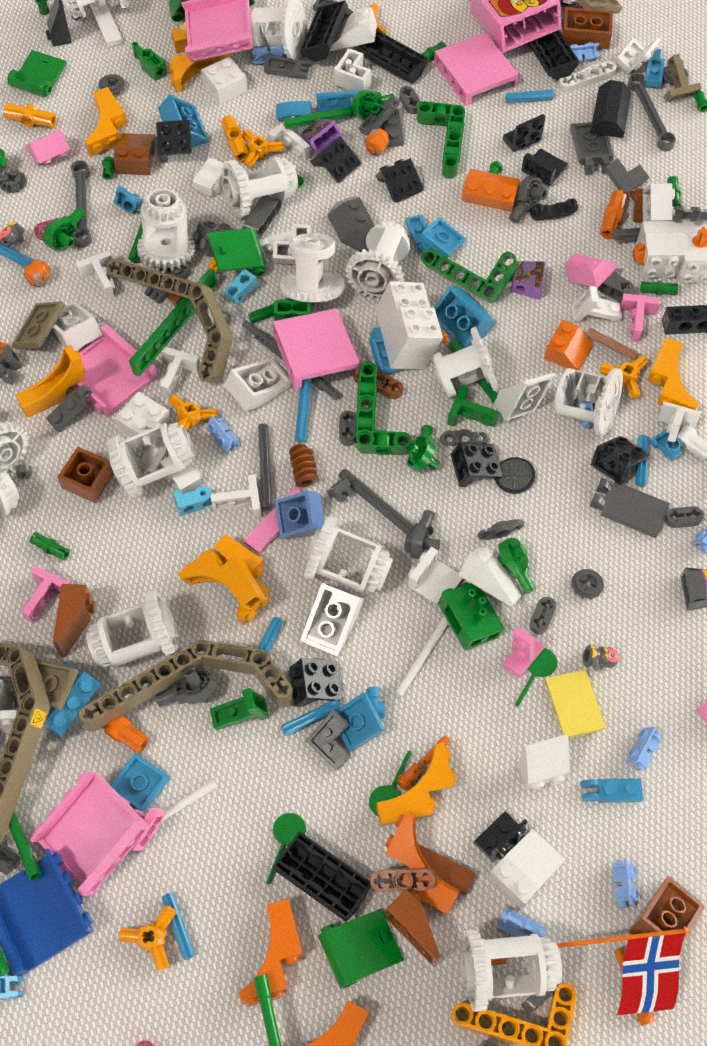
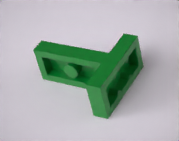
(471, 410)
(239, 710)

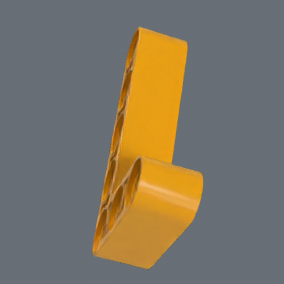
(520, 1027)

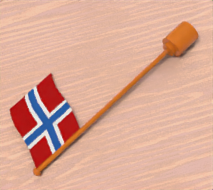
(648, 969)

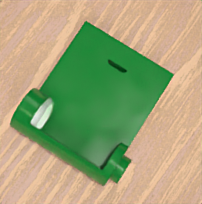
(37, 73)
(238, 251)
(357, 950)

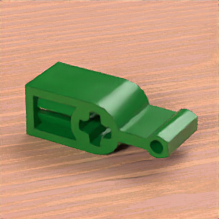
(150, 62)

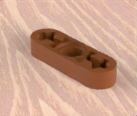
(392, 383)
(386, 874)

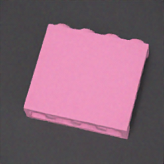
(217, 27)
(474, 67)
(315, 345)
(110, 373)
(91, 831)

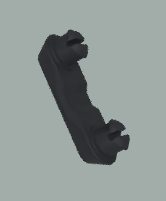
(557, 210)

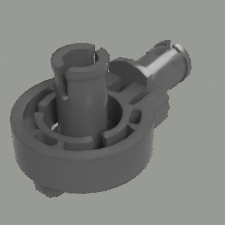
(528, 188)
(417, 538)
(189, 689)

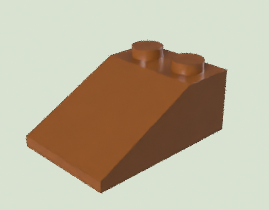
(134, 154)
(73, 616)
(668, 910)
(410, 920)

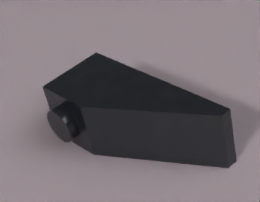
(57, 25)

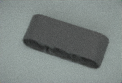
(262, 214)

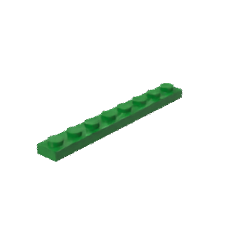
(168, 329)

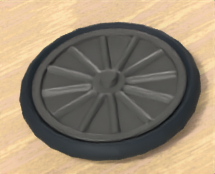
(517, 475)

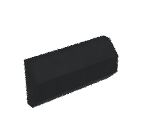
(323, 30)
(555, 55)
(394, 57)
(611, 109)
(323, 876)

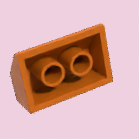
(490, 190)

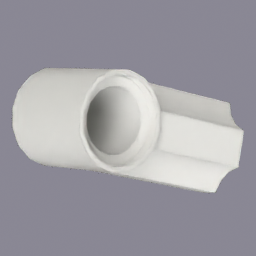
(692, 442)

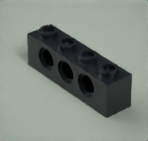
(685, 319)

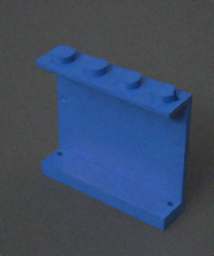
(40, 915)

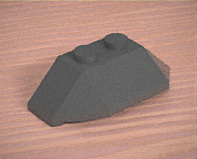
(351, 222)

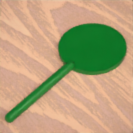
(542, 667)
(387, 792)
(284, 831)

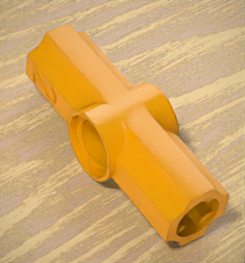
(29, 115)
(234, 138)

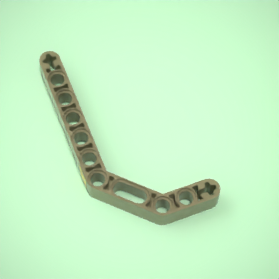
(202, 297)
(172, 665)
(25, 728)

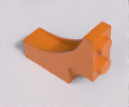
(405, 849)
(283, 948)
(345, 1029)

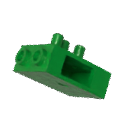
(470, 615)

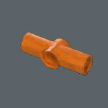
(613, 213)
(123, 731)

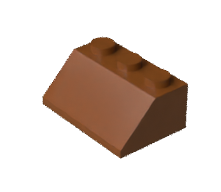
(587, 26)

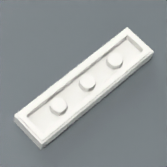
(105, 23)

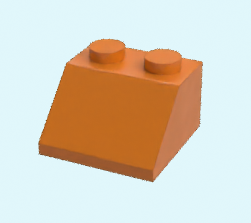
(568, 346)

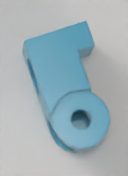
(241, 287)
(192, 500)

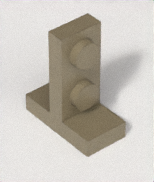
(679, 80)

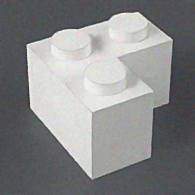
(351, 73)
(281, 250)

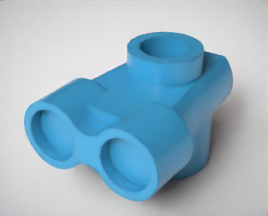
(126, 200)
(670, 449)
(373, 693)

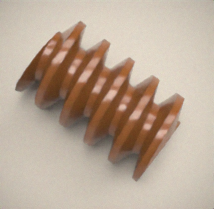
(303, 465)

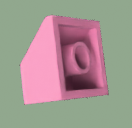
(48, 147)
(588, 270)

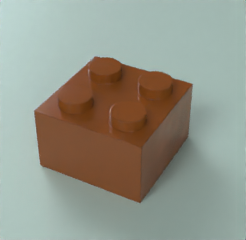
(85, 474)

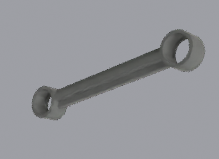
(651, 112)
(80, 179)

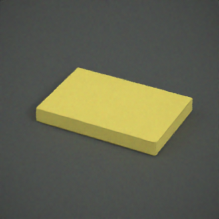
(575, 704)

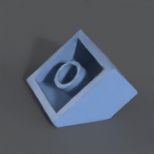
(299, 514)

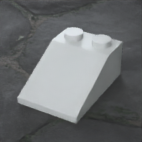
(356, 29)
(76, 327)
(257, 383)
(522, 397)
(488, 574)
(332, 619)
(544, 763)
(526, 868)

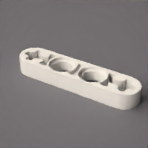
(605, 70)

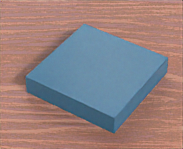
(442, 237)
(363, 721)
(140, 782)

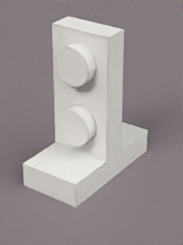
(291, 140)
(97, 265)
(592, 305)
(177, 363)
(677, 417)
(155, 451)
(239, 498)

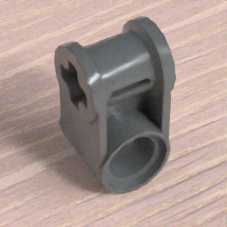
(614, 286)

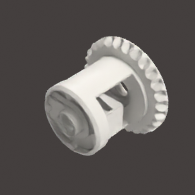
(289, 35)
(311, 279)
(465, 366)
(589, 388)

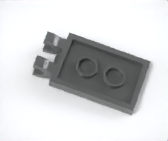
(590, 147)
(694, 214)
(630, 507)

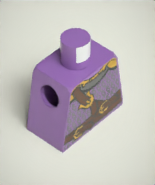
(321, 134)
(528, 278)

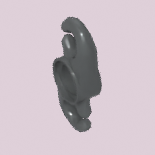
(457, 433)
(500, 529)

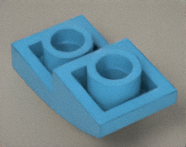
(293, 108)

